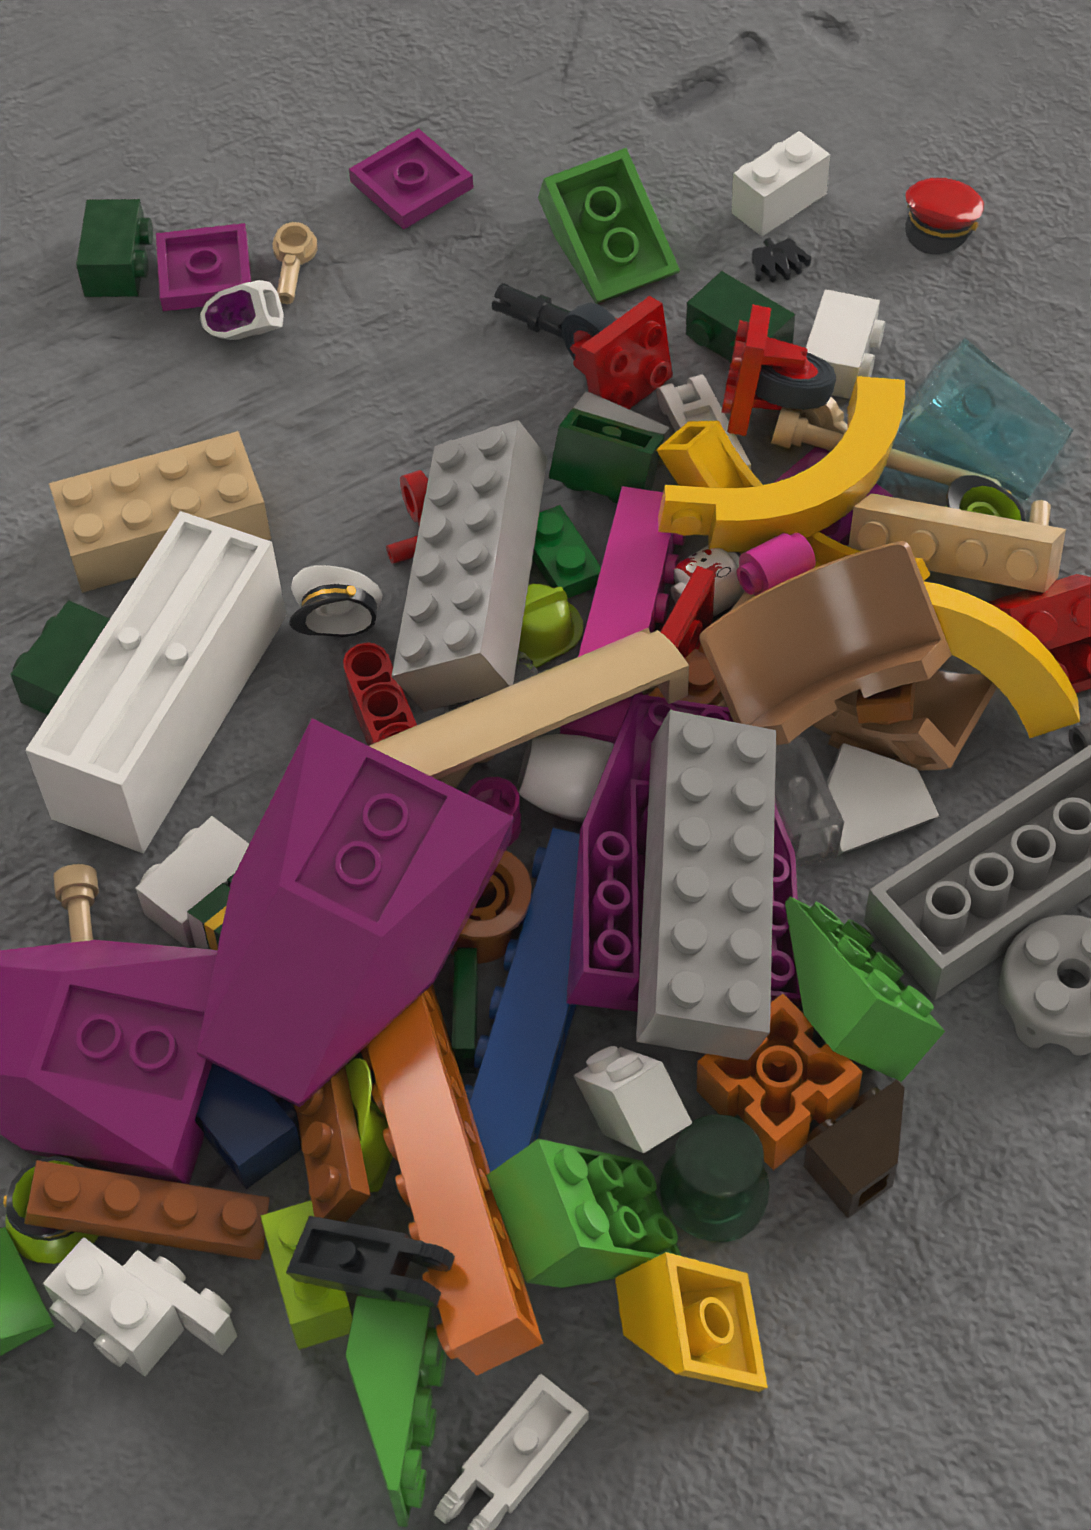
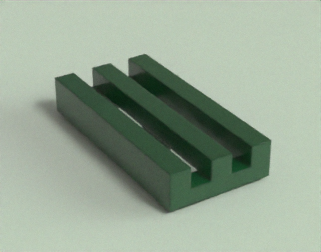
(465, 1008)

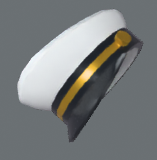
(334, 601)

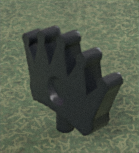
(779, 258)

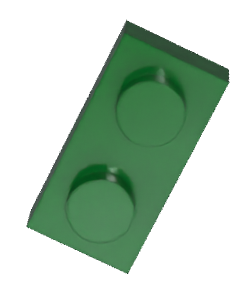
(564, 554)

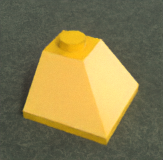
(693, 1319)

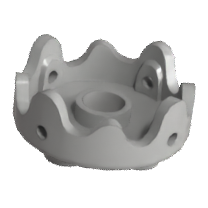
(1034, 995)

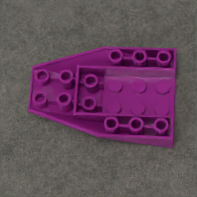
(612, 871)
(341, 911)
(105, 1054)

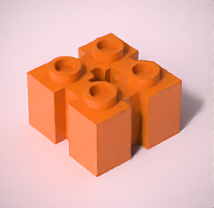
(781, 1084)

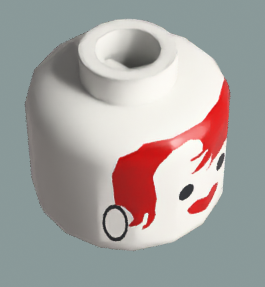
(724, 564)

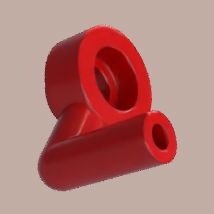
(413, 491)

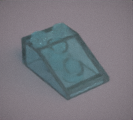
(983, 421)

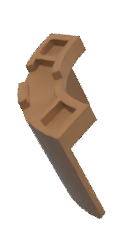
(824, 636)
(940, 725)

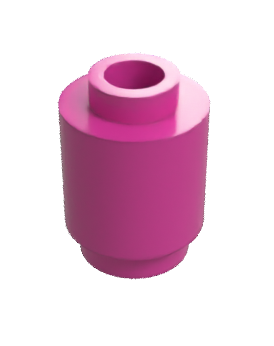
(774, 562)

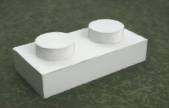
(201, 1314)

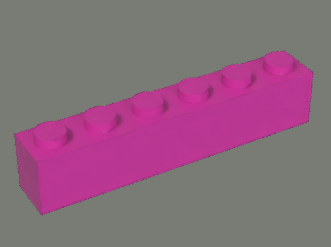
(628, 593)

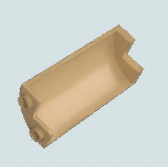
(542, 704)

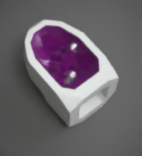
(243, 311)

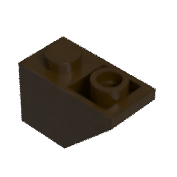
(860, 1152)

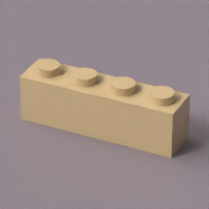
(962, 541)

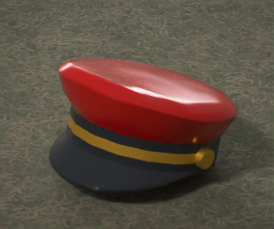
(941, 214)

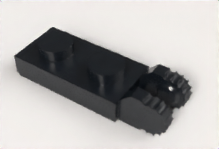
(366, 1261)

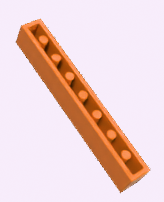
(447, 1188)

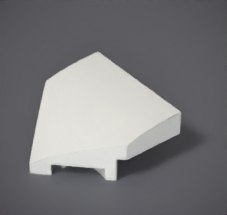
(876, 797)

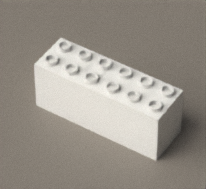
(158, 682)

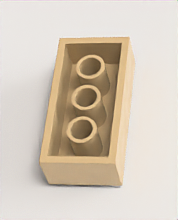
(124, 510)

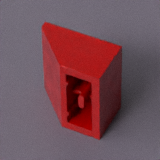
(1059, 622)

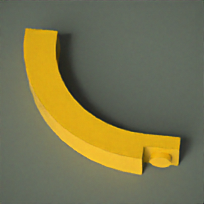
(705, 457)
(807, 501)
(1008, 658)

